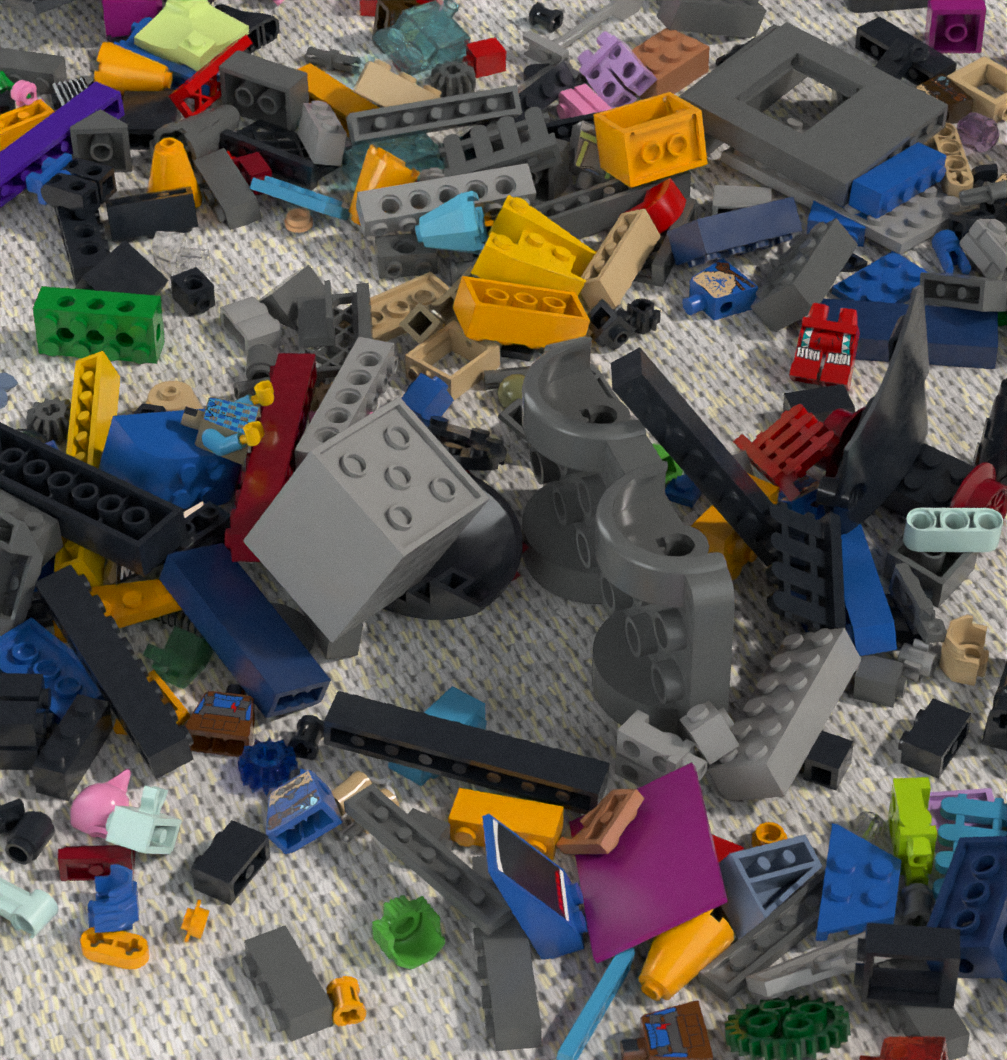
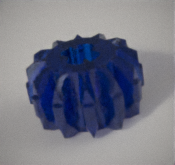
(266, 765)

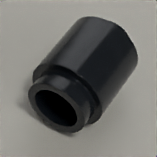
(29, 837)

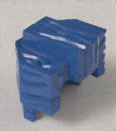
(115, 902)

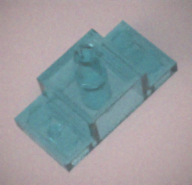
(424, 37)

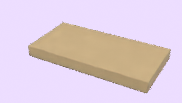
(396, 303)

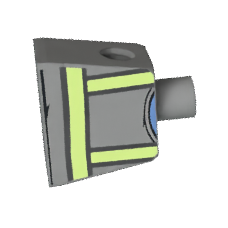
(585, 156)

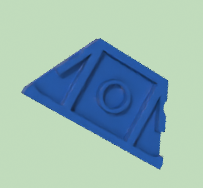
(857, 885)

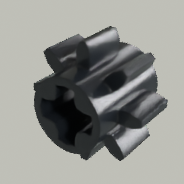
(643, 315)

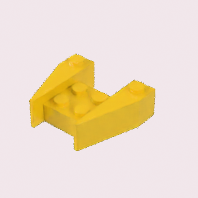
(532, 250)

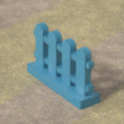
(962, 811)

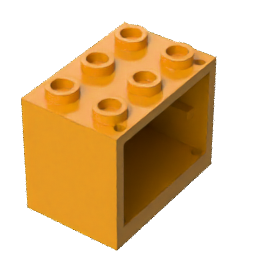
(650, 139)

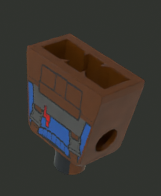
(223, 722)
(670, 1035)

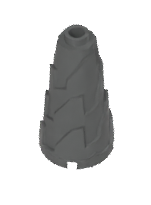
(199, 132)

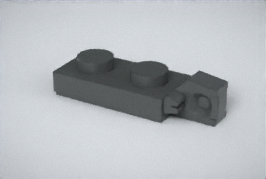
(915, 605)

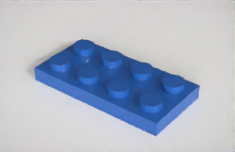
(35, 650)

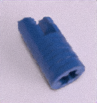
(950, 252)

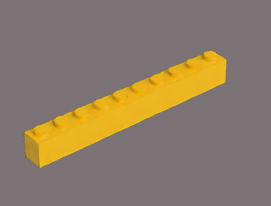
(91, 412)

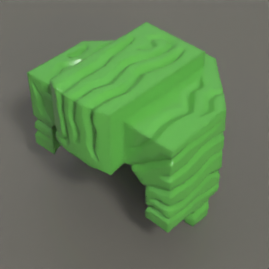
(409, 932)

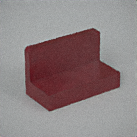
(86, 862)

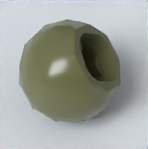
(510, 389)

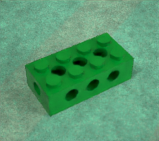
(97, 321)

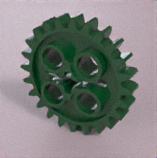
(787, 1028)

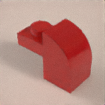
(663, 204)

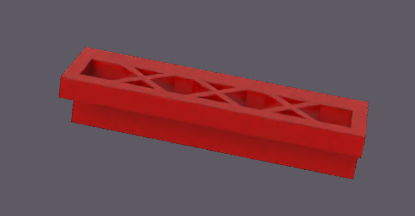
(206, 76)

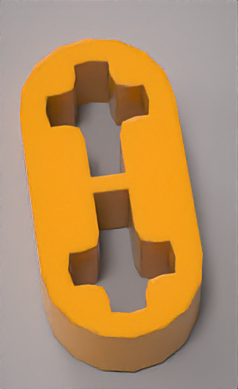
(114, 948)

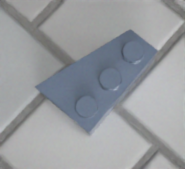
(764, 878)

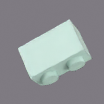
(144, 826)

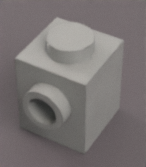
(710, 731)

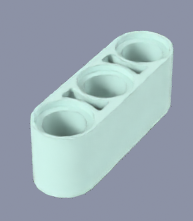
(952, 529)

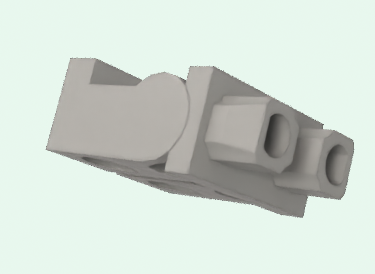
(650, 753)

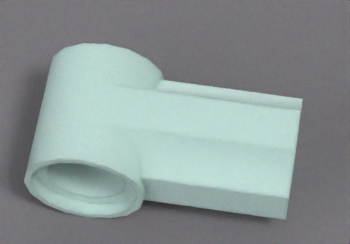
(26, 909)

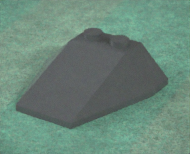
(18, 570)

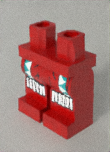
(827, 338)

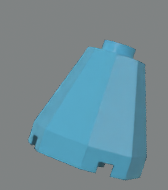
(454, 225)

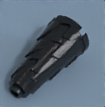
(994, 437)

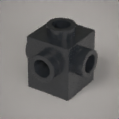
(609, 325)

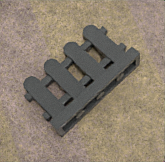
(539, 152)

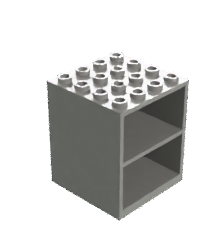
(365, 518)

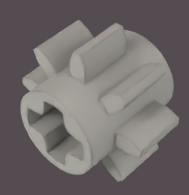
(918, 660)

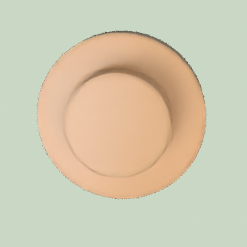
(298, 220)

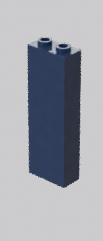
(953, 334)
(244, 630)

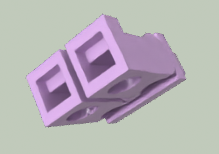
(609, 63)

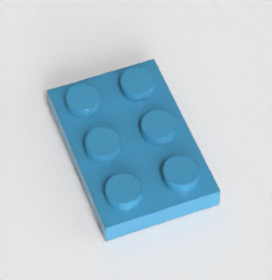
(300, 196)

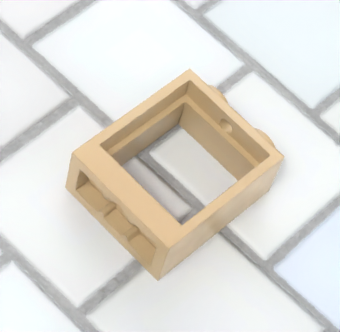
(977, 74)
(482, 356)

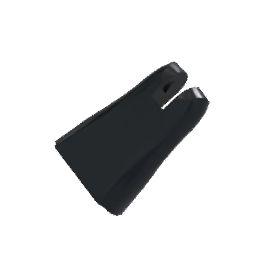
(262, 27)

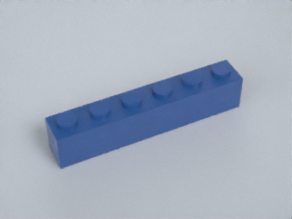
(866, 606)

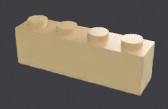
(619, 258)

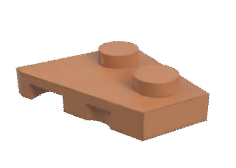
(604, 824)

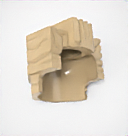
(963, 651)

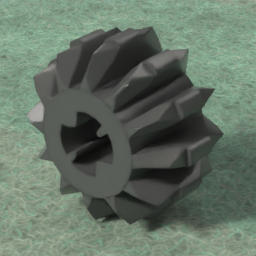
(453, 78)
(50, 419)

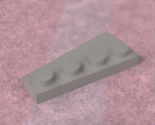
(808, 968)

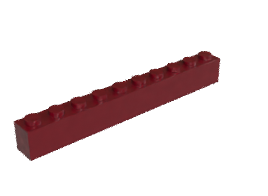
(273, 459)

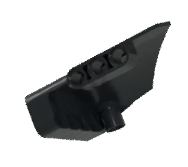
(889, 427)

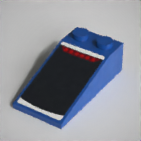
(535, 891)

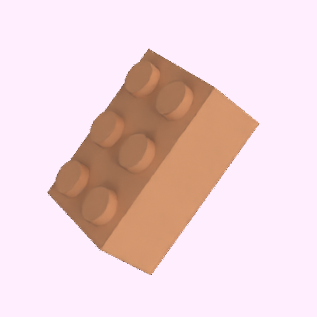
(673, 60)

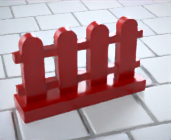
(789, 448)

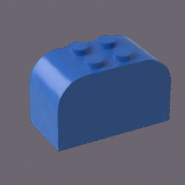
(163, 460)

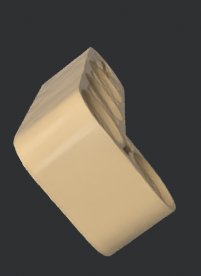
(958, 173)

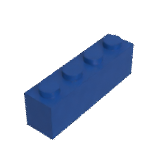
(897, 180)

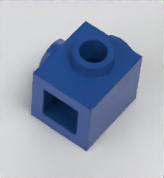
(428, 397)

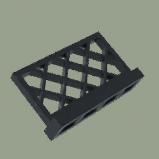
(284, 157)

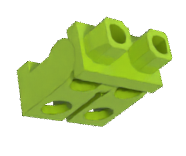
(911, 828)

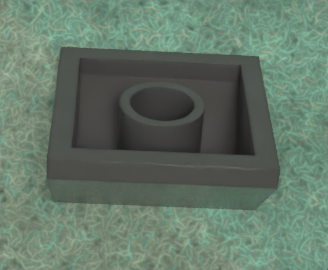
(102, 141)
(283, 299)

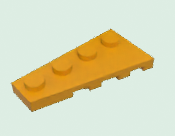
(133, 602)

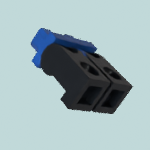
(73, 184)

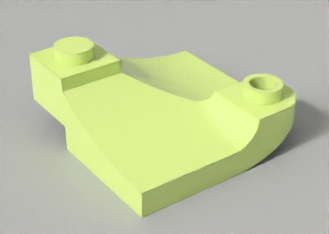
(189, 33)

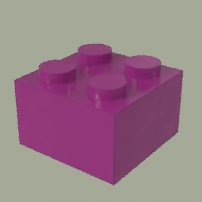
(955, 25)

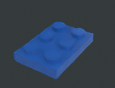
(884, 281)

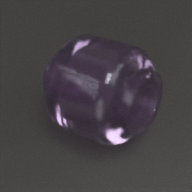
(978, 132)

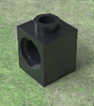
(193, 291)

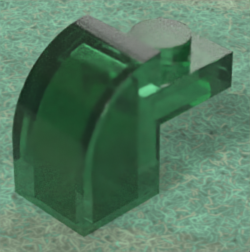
(181, 658)

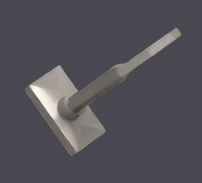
(554, 51)

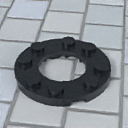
(480, 450)

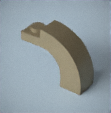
(429, 319)

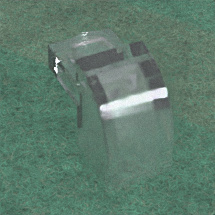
(173, 257)

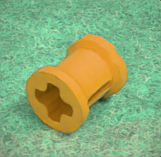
(346, 1002)

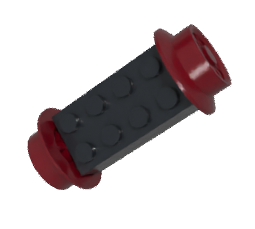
(931, 481)

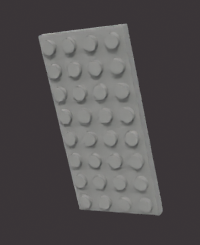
(896, 230)

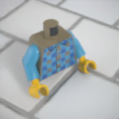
(230, 426)

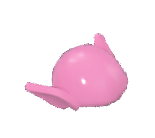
(96, 802)

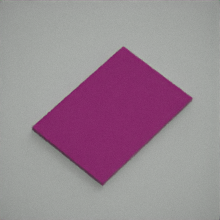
(656, 873)

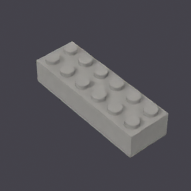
(786, 714)

